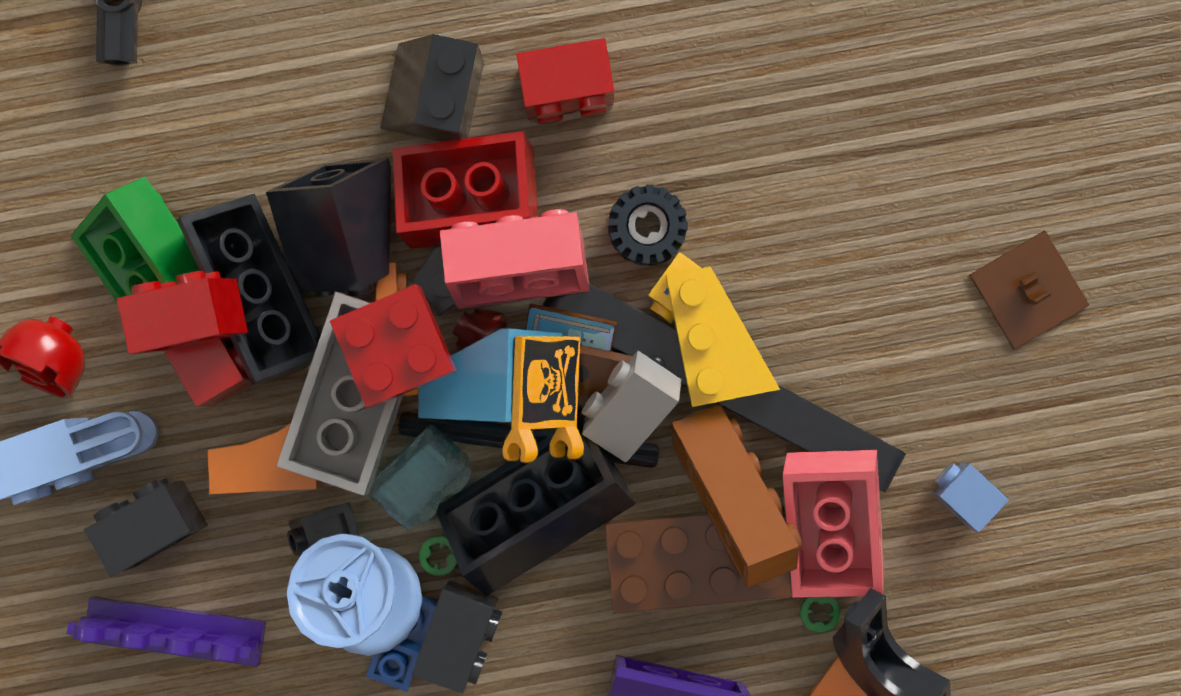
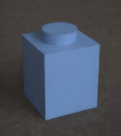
(968, 495)

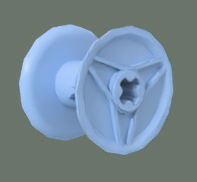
(354, 595)

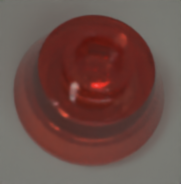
(477, 326)

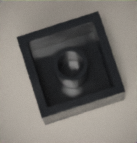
(139, 530)
(454, 637)

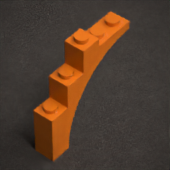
(254, 464)

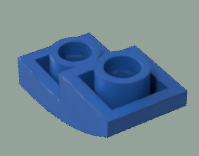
(397, 664)

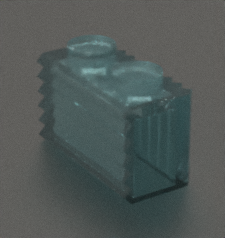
(421, 478)

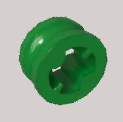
(426, 551)
(818, 626)

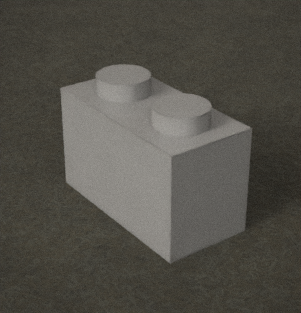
(631, 405)

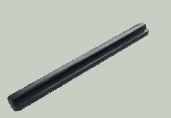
(495, 435)

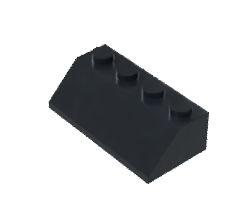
(242, 247)
(531, 512)

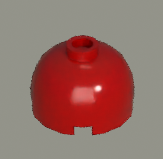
(44, 355)

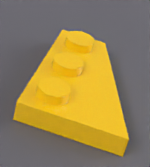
(713, 342)

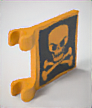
(544, 396)

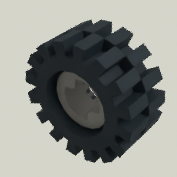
(636, 204)

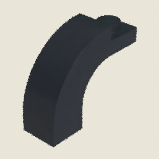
(876, 658)

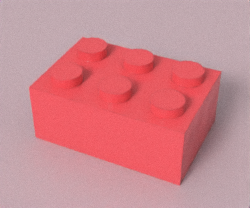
(514, 259)
(838, 518)

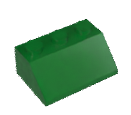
(133, 239)

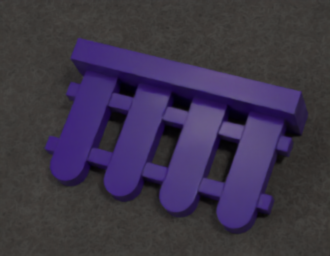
(171, 631)

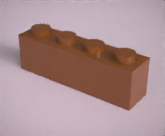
(735, 496)

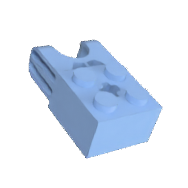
(69, 452)

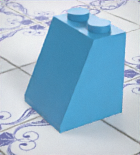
(482, 381)

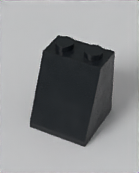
(433, 88)
(336, 226)

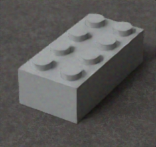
(331, 428)

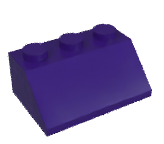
(645, 678)

